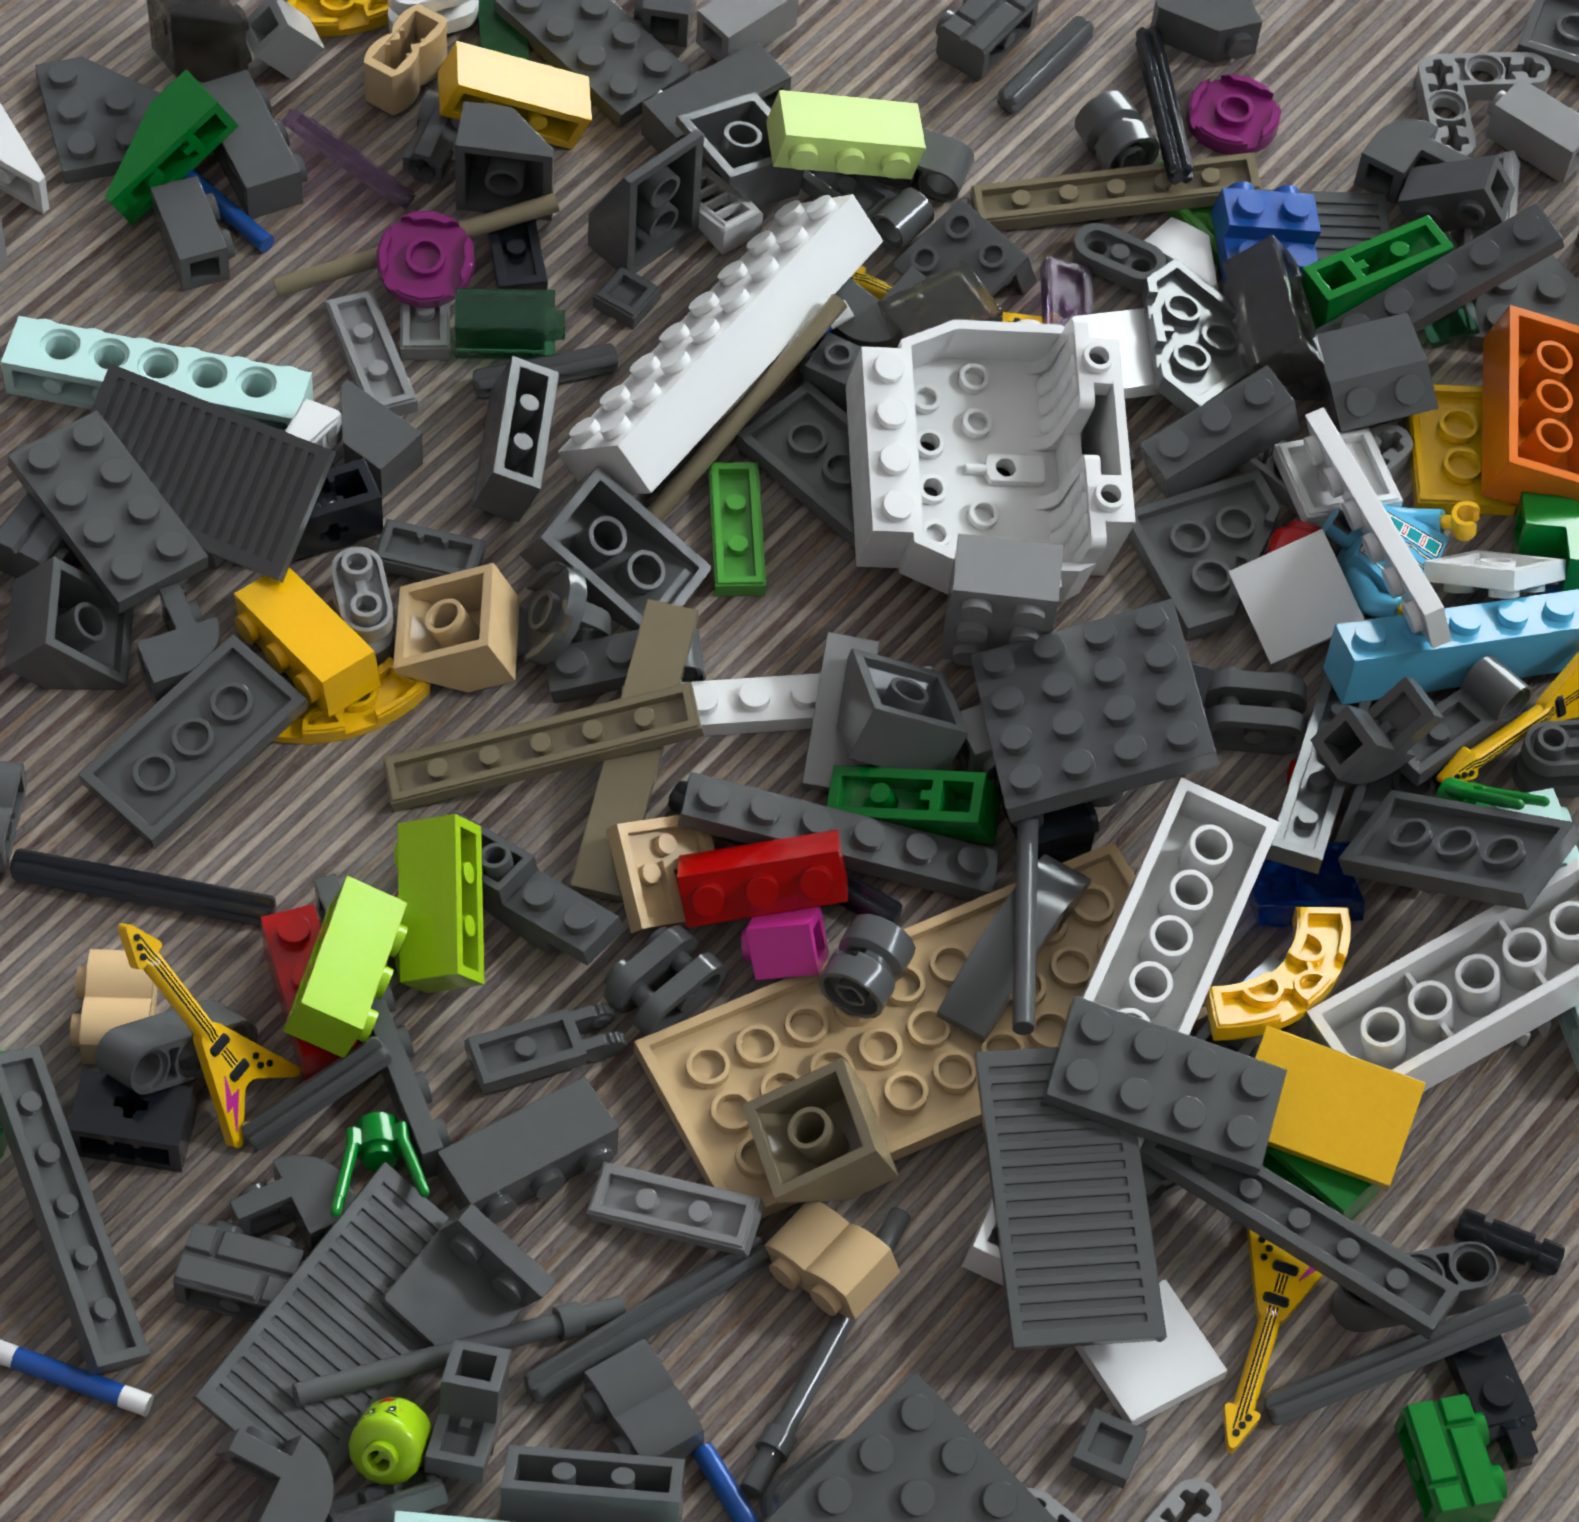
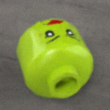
(390, 1441)

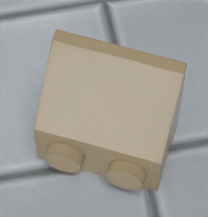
(458, 630)

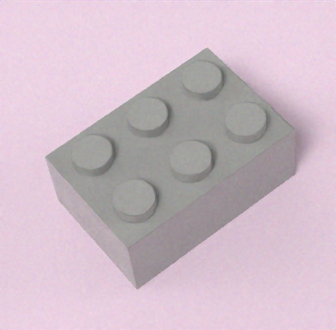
(999, 594)

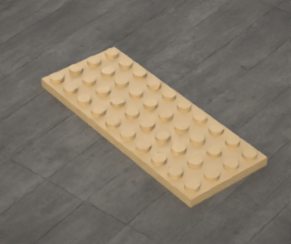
(908, 1058)

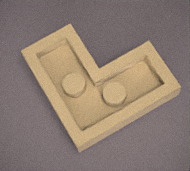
(646, 866)

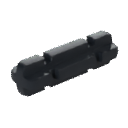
(1510, 1241)

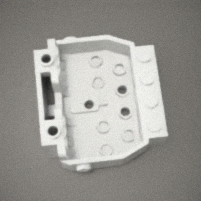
(986, 403)

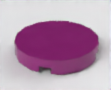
(1233, 115)
(425, 259)

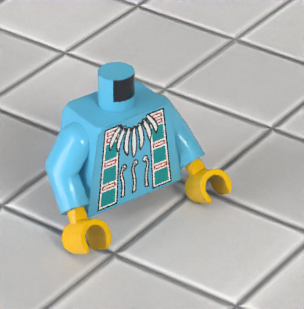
(1423, 535)

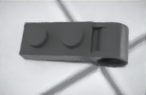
(894, 216)
(603, 665)
(1483, 704)

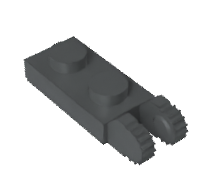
(542, 1047)

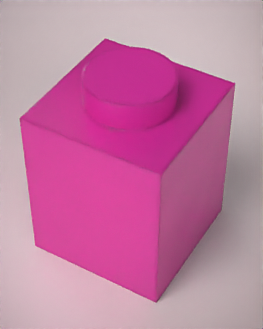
(786, 944)

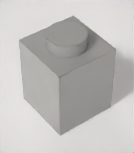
(283, 37)

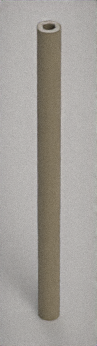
(367, 259)
(747, 407)

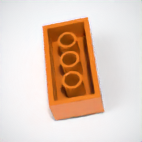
(1530, 407)

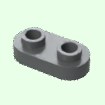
(1122, 258)

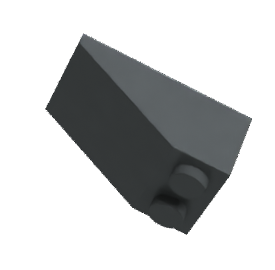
(650, 207)
(618, 550)

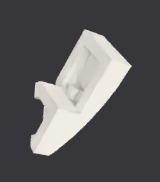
(1188, 246)

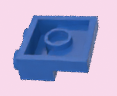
(1249, 216)

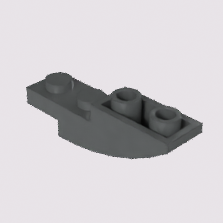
(539, 905)

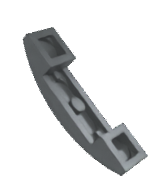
(986, 979)

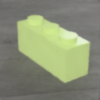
(845, 134)

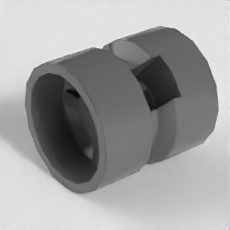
(1115, 132)
(867, 966)

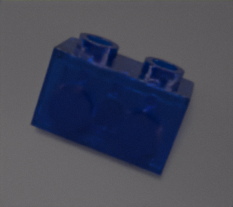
(1284, 888)

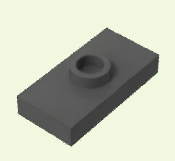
(426, 552)
(380, 1502)

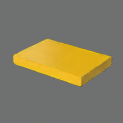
(1449, 452)
(1339, 1108)

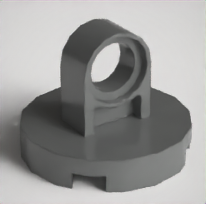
(558, 614)

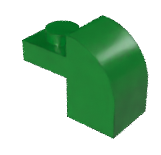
(1549, 528)

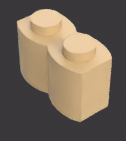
(405, 59)
(111, 997)
(831, 1260)

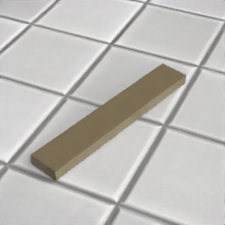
(1108, 193)
(542, 746)
(629, 780)

